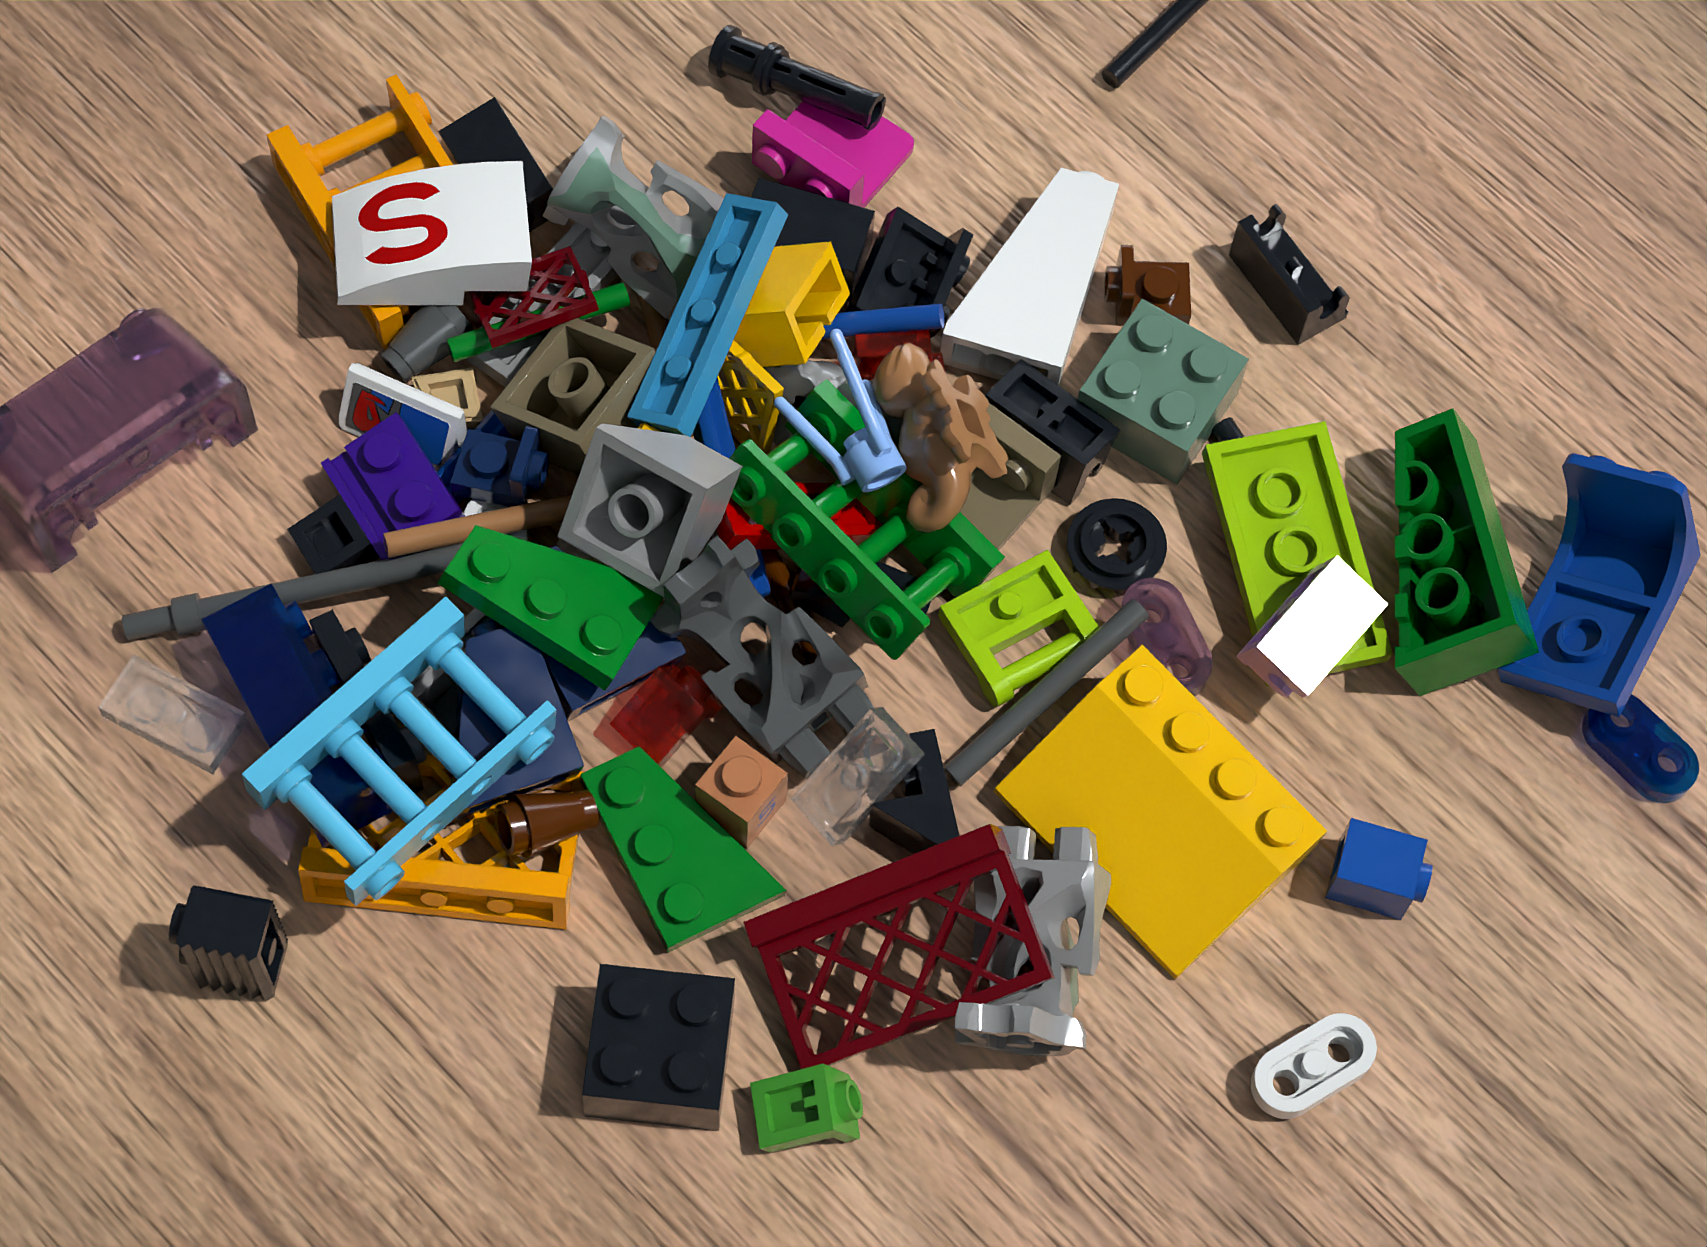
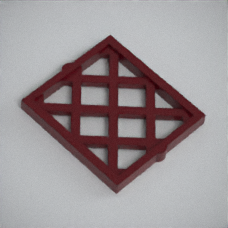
(551, 316)

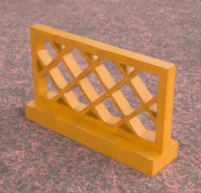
(452, 886)

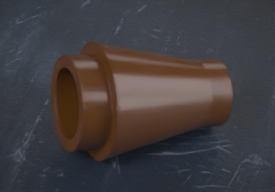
(543, 820)

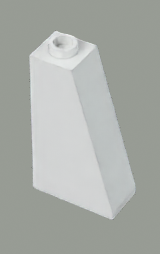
(1035, 284)

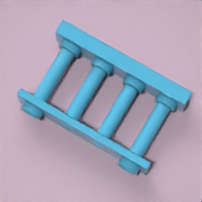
(387, 687)

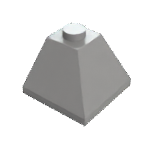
(647, 501)

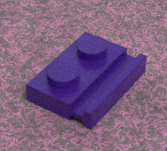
(390, 482)

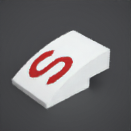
(432, 235)

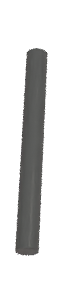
(1046, 692)

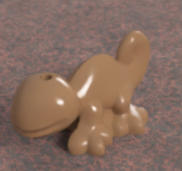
(941, 433)

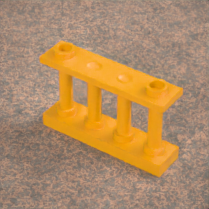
(304, 165)

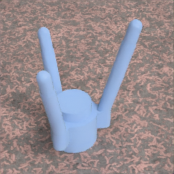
(870, 451)

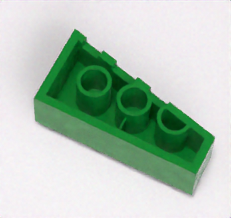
(1456, 575)

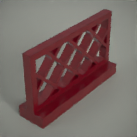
(880, 893)

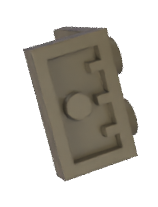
(1005, 503)

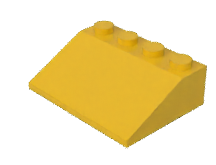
(1174, 808)

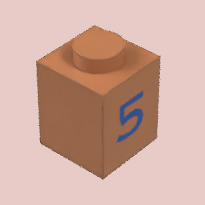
(742, 791)

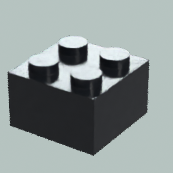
(658, 1047)

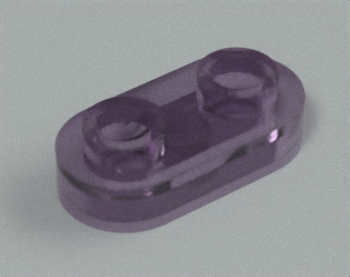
(1176, 636)

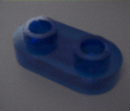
(1636, 750)

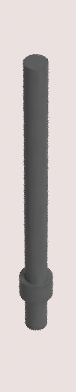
(188, 610)

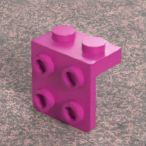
(829, 153)

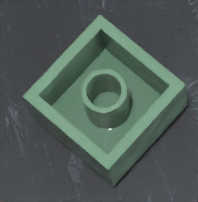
(1163, 389)

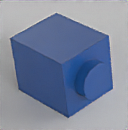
(1379, 869)

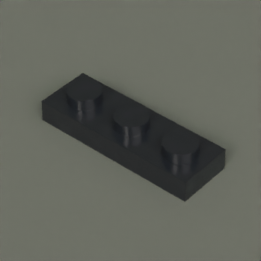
(348, 656)

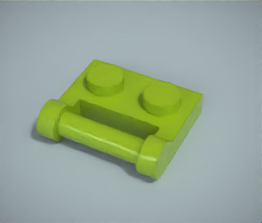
(1010, 611)

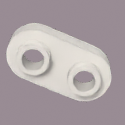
(1310, 1068)

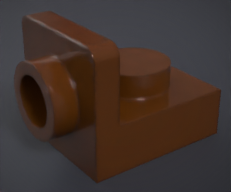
(1157, 282)

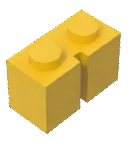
(792, 303)

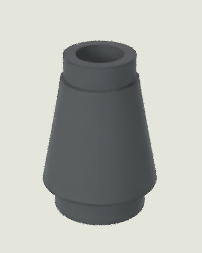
(424, 339)

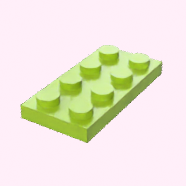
(1283, 518)

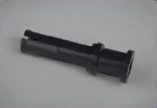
(773, 70)

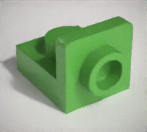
(806, 1108)

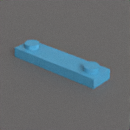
(708, 314)

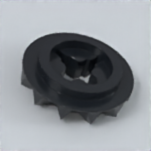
(1121, 521)

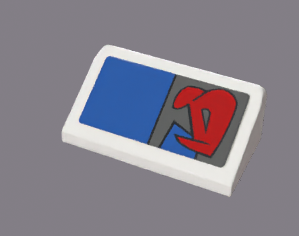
(373, 397)

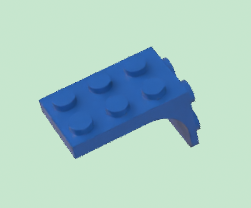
(1610, 585)

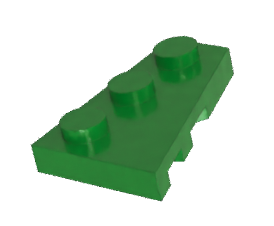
(553, 600)
(674, 852)

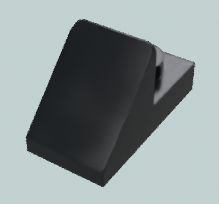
(926, 816)

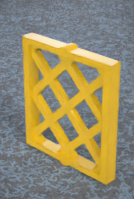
(771, 389)

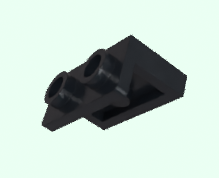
(911, 266)

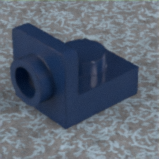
(500, 467)

